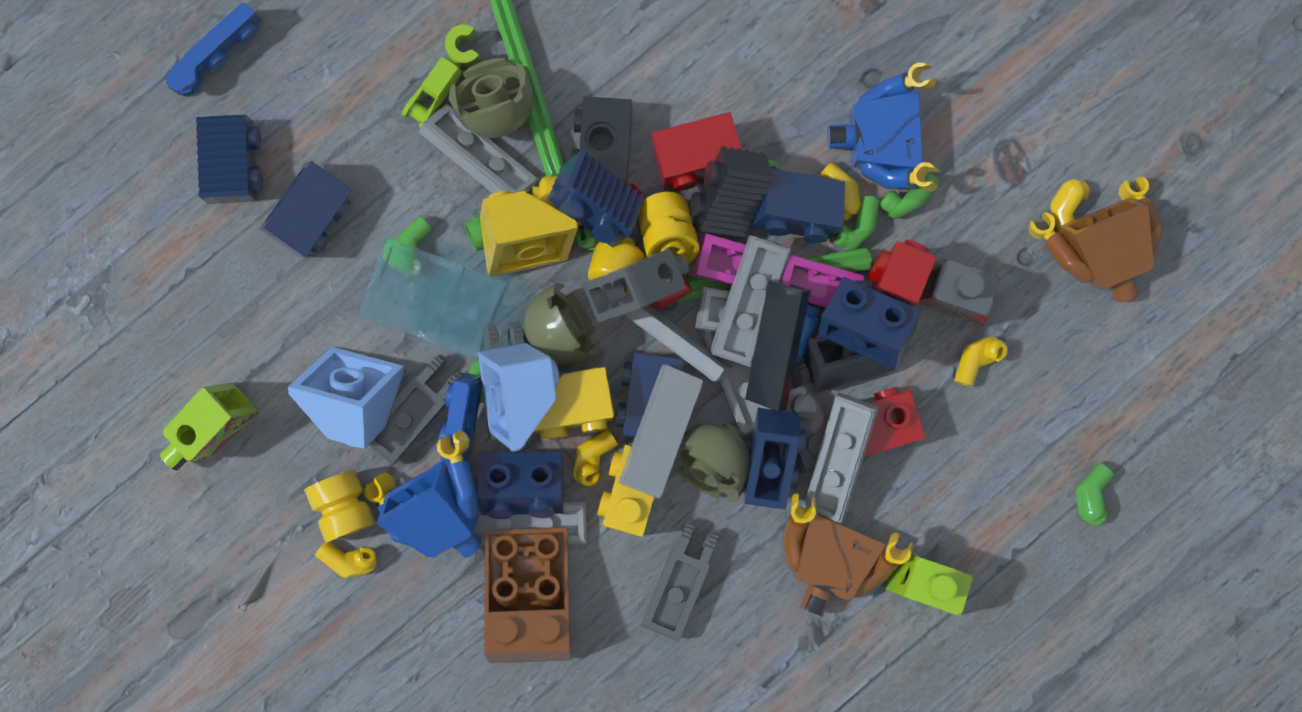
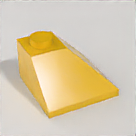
(523, 233)

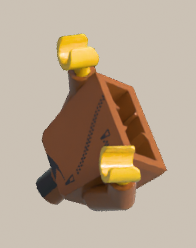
(1109, 243)
(835, 558)

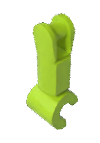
(443, 74)

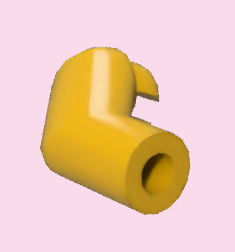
(852, 197)
(1067, 201)
(588, 457)
(350, 563)

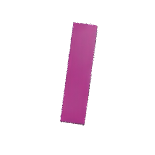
(720, 260)

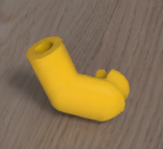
(977, 355)

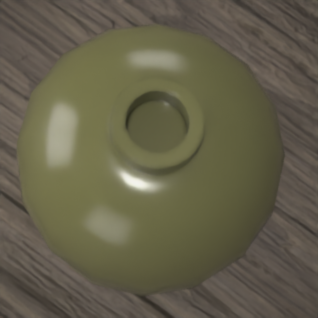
(493, 98)
(559, 327)
(715, 460)

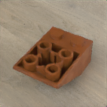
(527, 596)

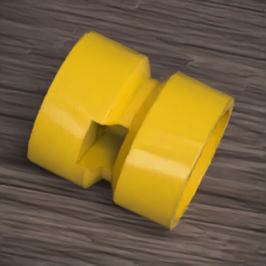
(667, 224)
(339, 506)

